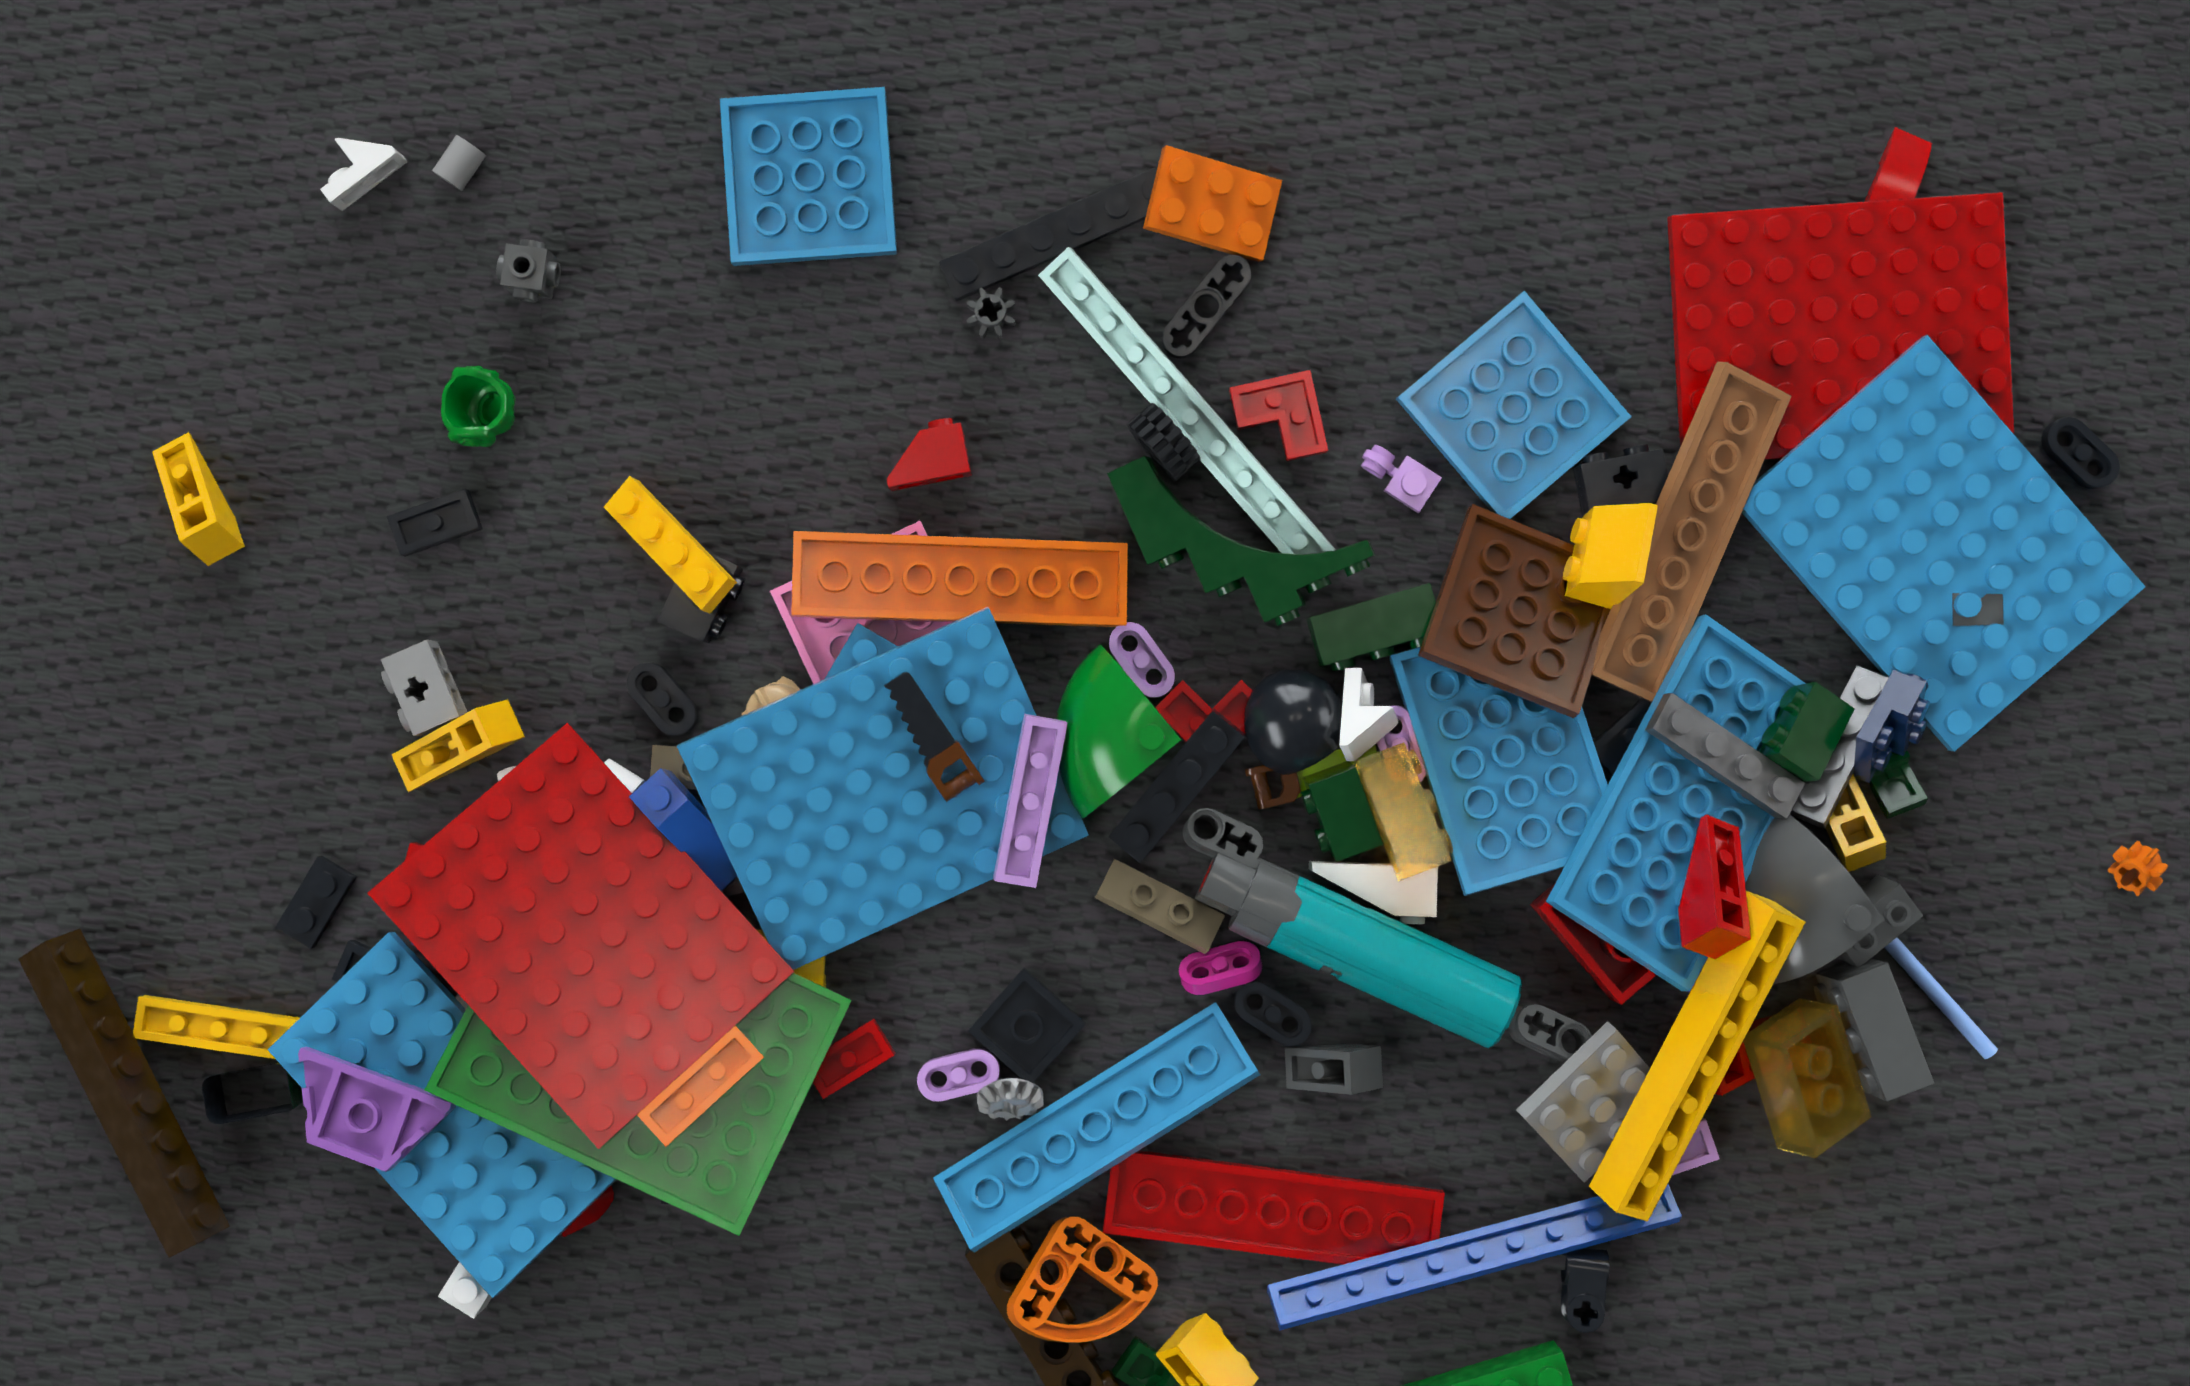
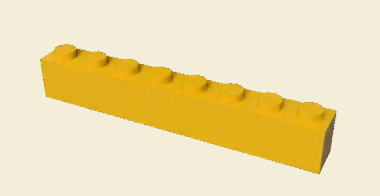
(1694, 1062)

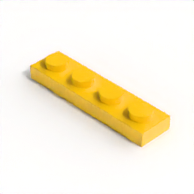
(670, 545)
(209, 1026)

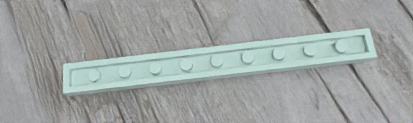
(1167, 388)

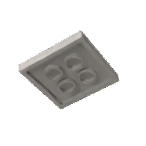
(1587, 1100)

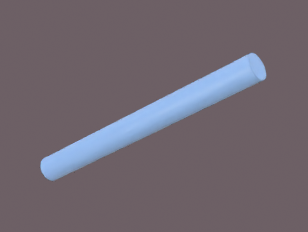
(1941, 998)

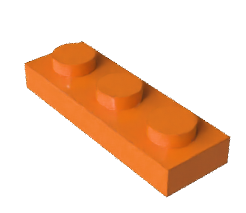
(700, 1086)

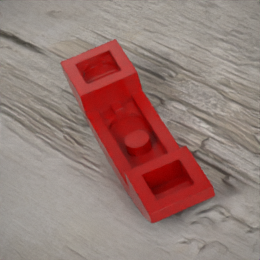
(1900, 167)

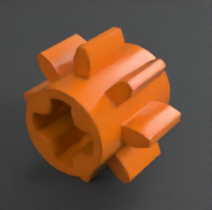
(2137, 868)

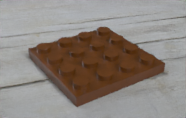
(1508, 614)

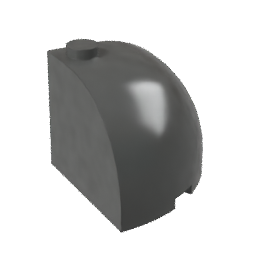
(1814, 885)

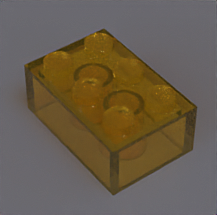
(1807, 1077)

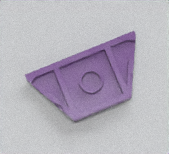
(365, 1111)

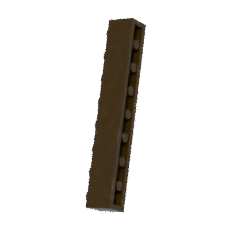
(123, 1092)

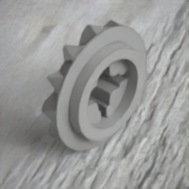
(1010, 1098)

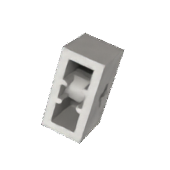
(441, 700)

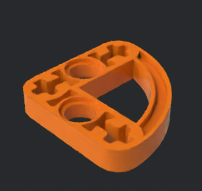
(1068, 1259)

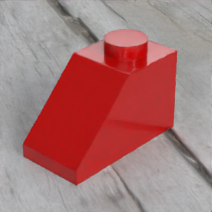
(932, 457)

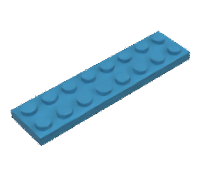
(1095, 1127)

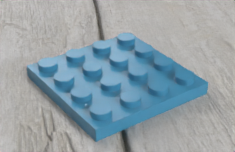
(808, 176)
(1513, 407)

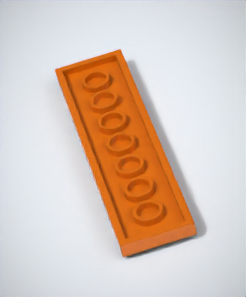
(957, 577)

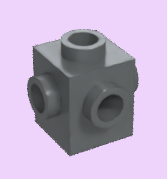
(538, 280)

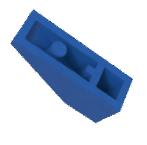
(684, 824)

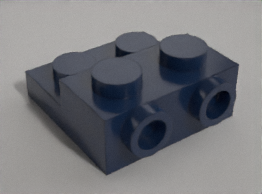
(1891, 724)

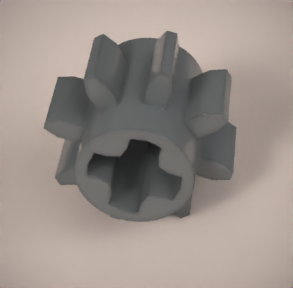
(984, 322)

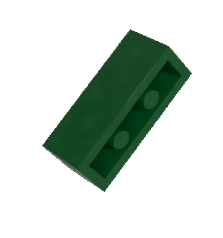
(1372, 627)

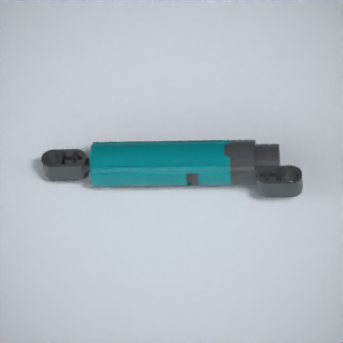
(1368, 947)

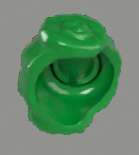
(477, 406)

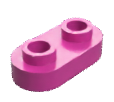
(1220, 968)

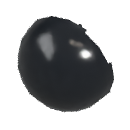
(1293, 720)

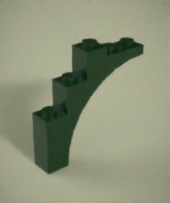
(1167, 529)

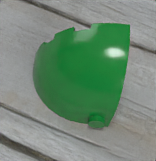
(1109, 732)

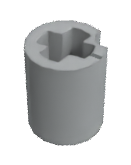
(459, 163)

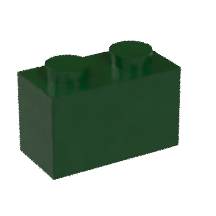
(1806, 730)
(1341, 811)

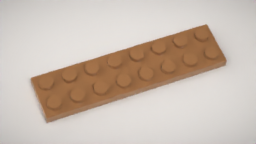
(1691, 528)

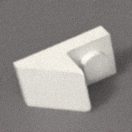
(370, 166)
(1361, 721)

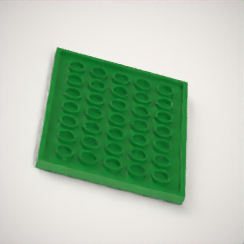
(714, 1163)

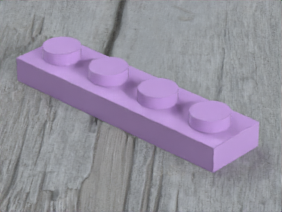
(1030, 800)

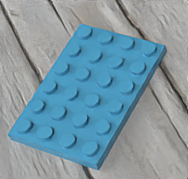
(1502, 770)

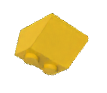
(1609, 553)

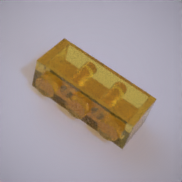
(1403, 811)

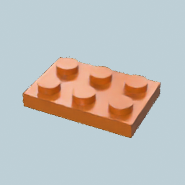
(1212, 204)

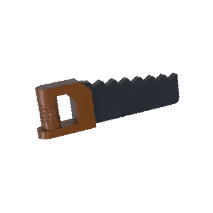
(932, 736)

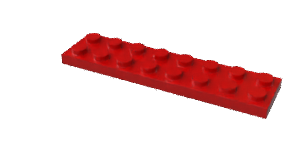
(1266, 1209)

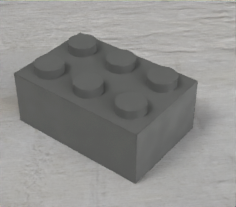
(1876, 1028)

